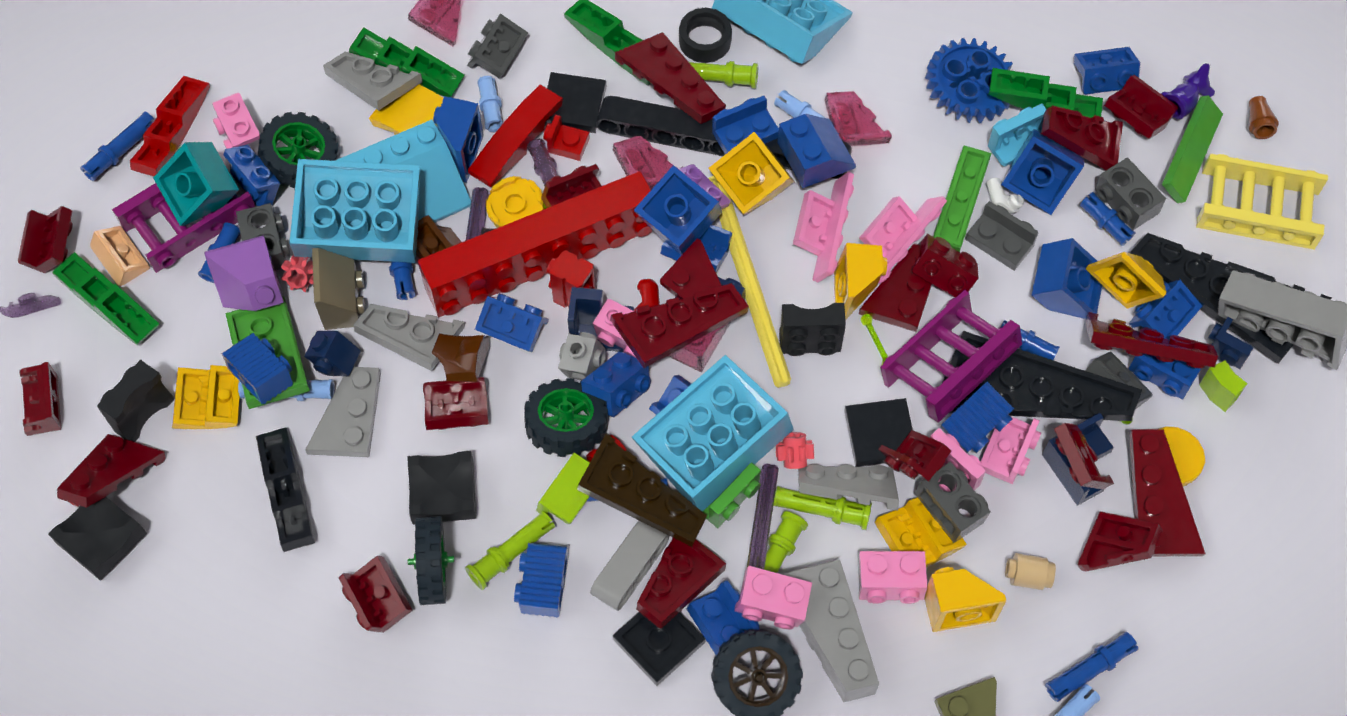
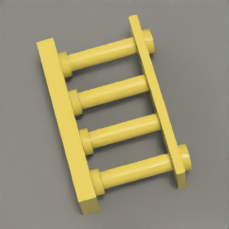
(1259, 225)

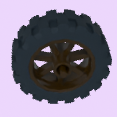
(749, 642)

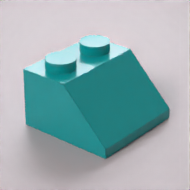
(195, 182)

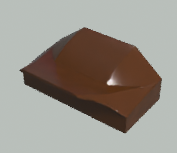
(433, 237)
(461, 356)

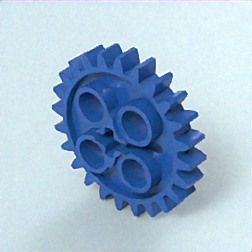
(971, 77)

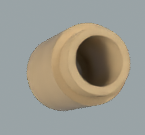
(1030, 571)

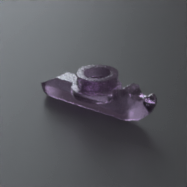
(29, 304)

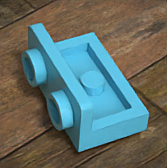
(1010, 134)

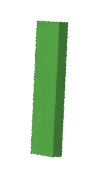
(1192, 149)
(962, 196)

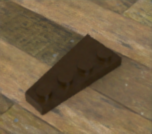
(629, 487)

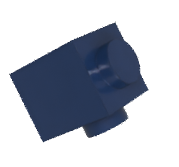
(332, 353)

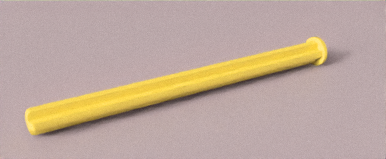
(754, 295)

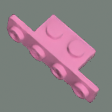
(822, 224)
(899, 227)

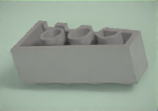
(1287, 315)
(836, 632)

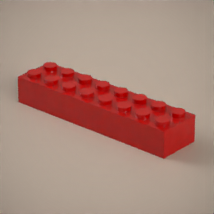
(525, 247)

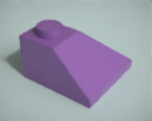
(245, 275)

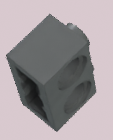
(1134, 189)
(254, 217)
(946, 505)

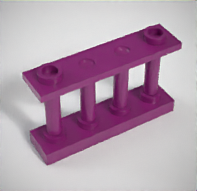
(151, 201)
(962, 379)

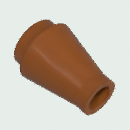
(1262, 119)

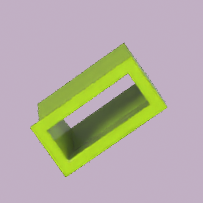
(1222, 385)

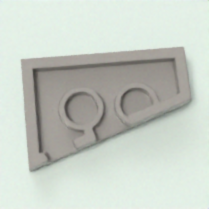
(370, 81)
(405, 333)
(349, 418)
(862, 483)

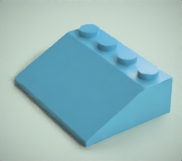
(790, 26)
(440, 182)
(356, 210)
(713, 432)

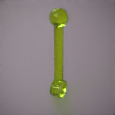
(866, 320)

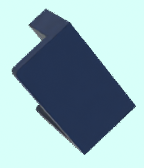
(583, 310)
(1060, 464)

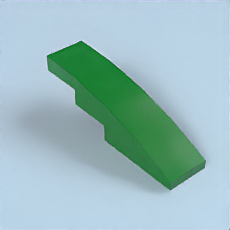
(602, 30)
(435, 73)
(1033, 89)
(105, 299)

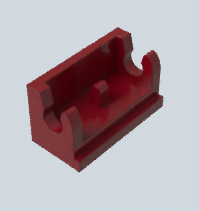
(40, 399)

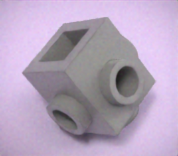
(581, 355)

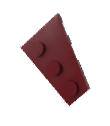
(1085, 136)
(901, 296)
(105, 468)
(678, 580)

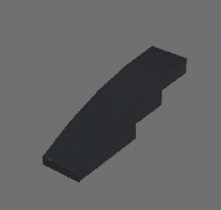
(285, 489)

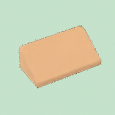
(118, 254)

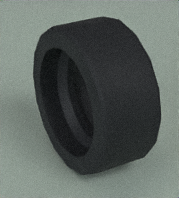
(705, 17)

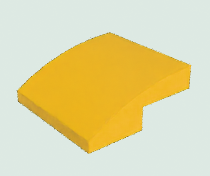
(407, 111)
(206, 399)
(917, 530)

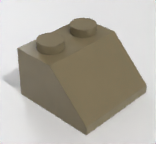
(337, 289)

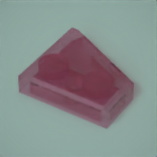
(437, 18)
(853, 120)
(638, 155)

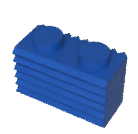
(258, 368)
(977, 418)
(542, 580)

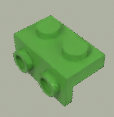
(729, 502)

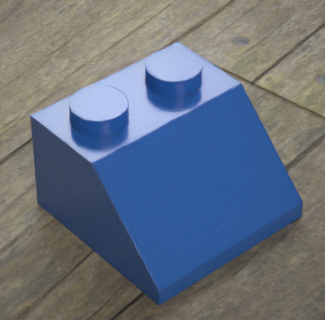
(462, 130)
(813, 149)
(1043, 171)
(678, 210)
(1064, 282)

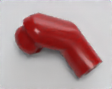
(649, 293)

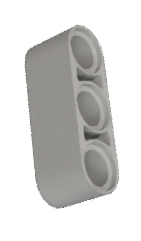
(629, 565)

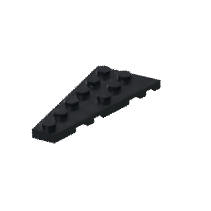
(1206, 282)
(1053, 389)

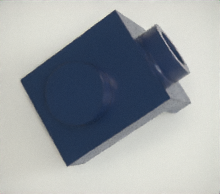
(1229, 347)

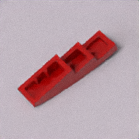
(171, 126)
(512, 137)

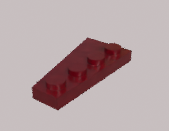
(671, 75)
(670, 326)
(1149, 342)
(1161, 496)

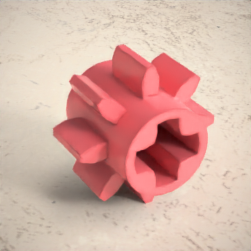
(298, 272)
(795, 450)

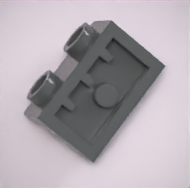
(498, 46)
(1002, 235)

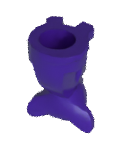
(1187, 93)

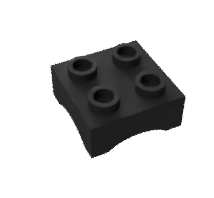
(812, 329)
(134, 400)
(442, 487)
(98, 536)

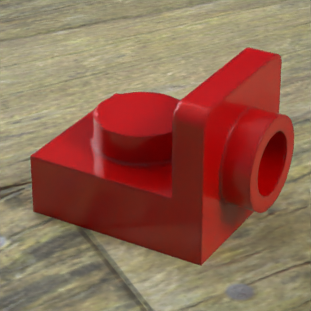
(565, 140)

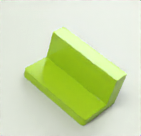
(562, 496)

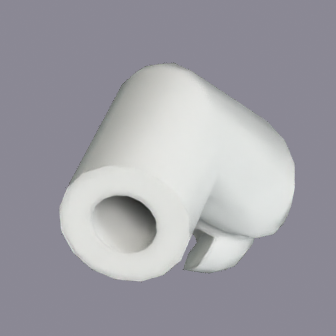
(998, 197)

